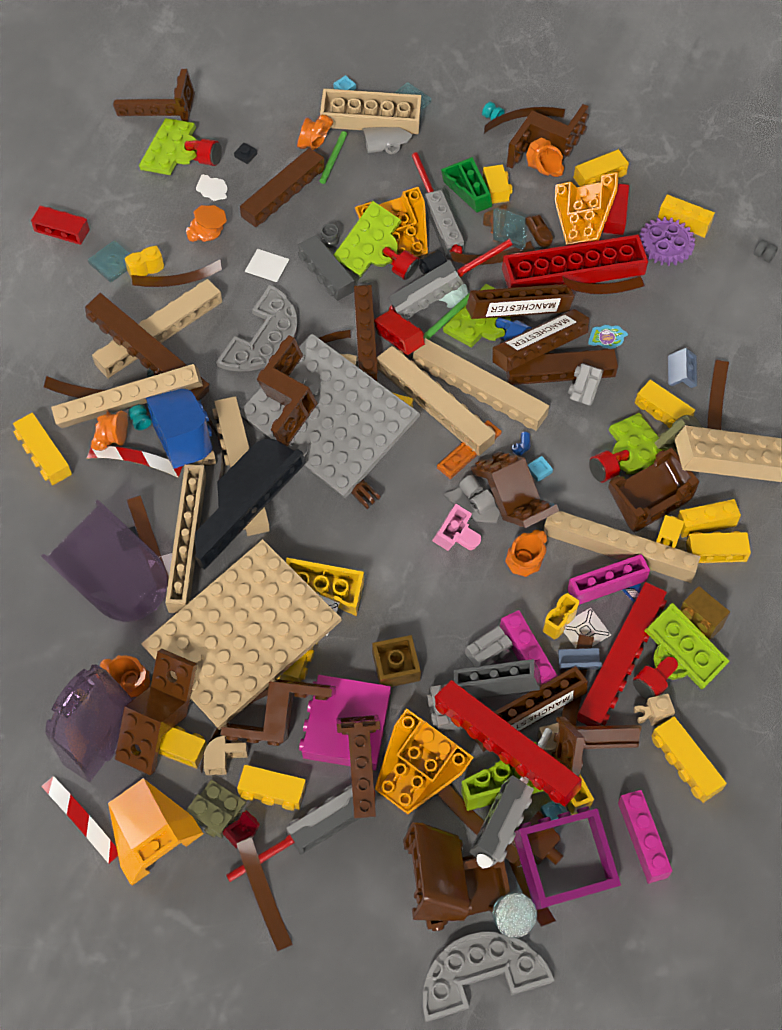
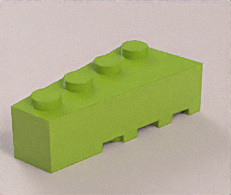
(484, 786)

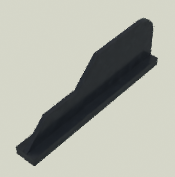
(244, 493)

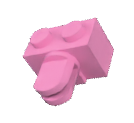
(456, 530)

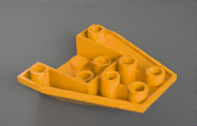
(585, 208)
(411, 232)
(418, 763)
(148, 827)

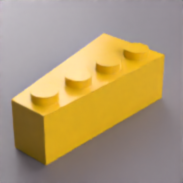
(332, 582)

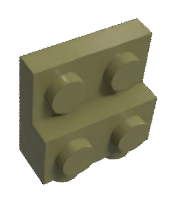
(667, 438)
(215, 809)

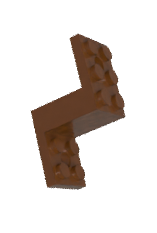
(541, 126)
(287, 391)
(514, 489)
(155, 711)
(277, 712)

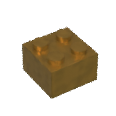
(705, 612)
(396, 661)

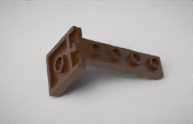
(179, 106)
(358, 732)
(574, 739)

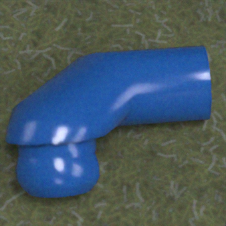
(521, 448)

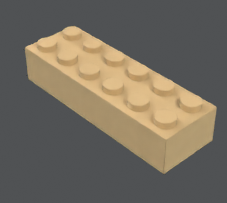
(371, 109)
(730, 453)

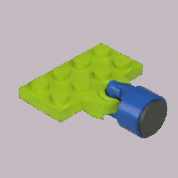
(472, 330)

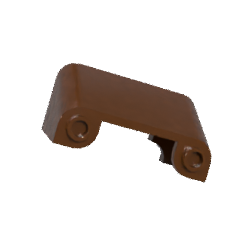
(653, 490)
(438, 874)
(483, 888)

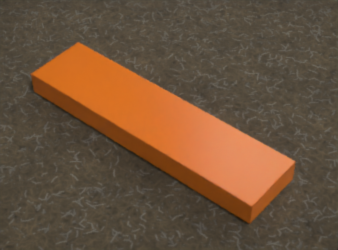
(461, 456)

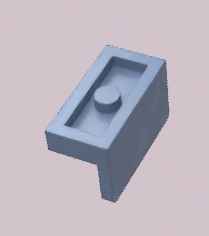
(682, 368)
(581, 658)

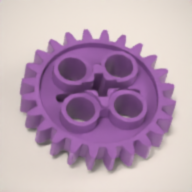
(667, 241)

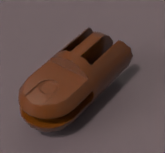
(539, 230)
(361, 490)

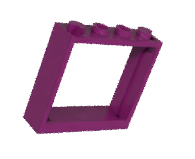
(530, 868)

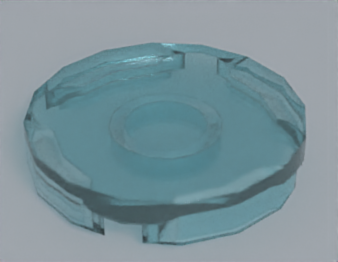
(514, 914)

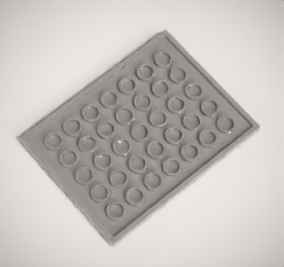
(349, 426)

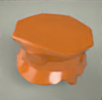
(314, 133)
(545, 158)
(206, 224)
(109, 430)
(527, 553)
(128, 673)

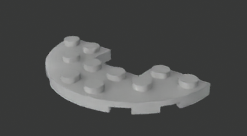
(278, 324)
(477, 959)

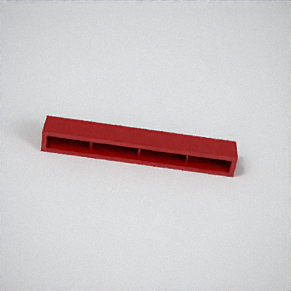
(621, 657)
(508, 743)

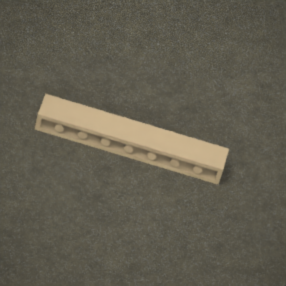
(162, 325)
(481, 384)
(125, 396)
(436, 400)
(236, 445)
(185, 543)
(621, 545)

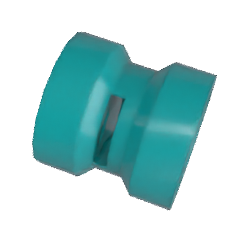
(491, 111)
(139, 416)

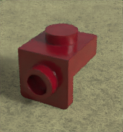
(241, 829)

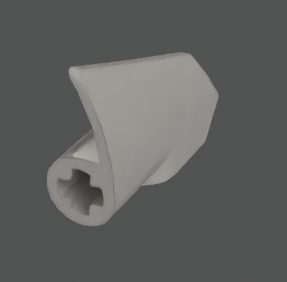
(385, 138)
(475, 500)

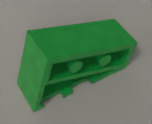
(468, 184)

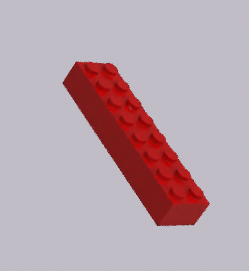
(579, 262)

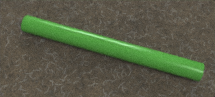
(333, 157)
(446, 318)

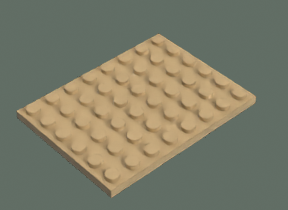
(244, 631)

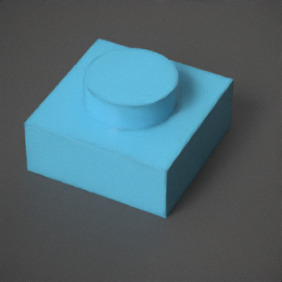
(344, 84)
(540, 469)
(552, 810)

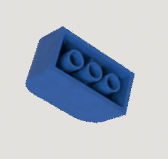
(180, 426)

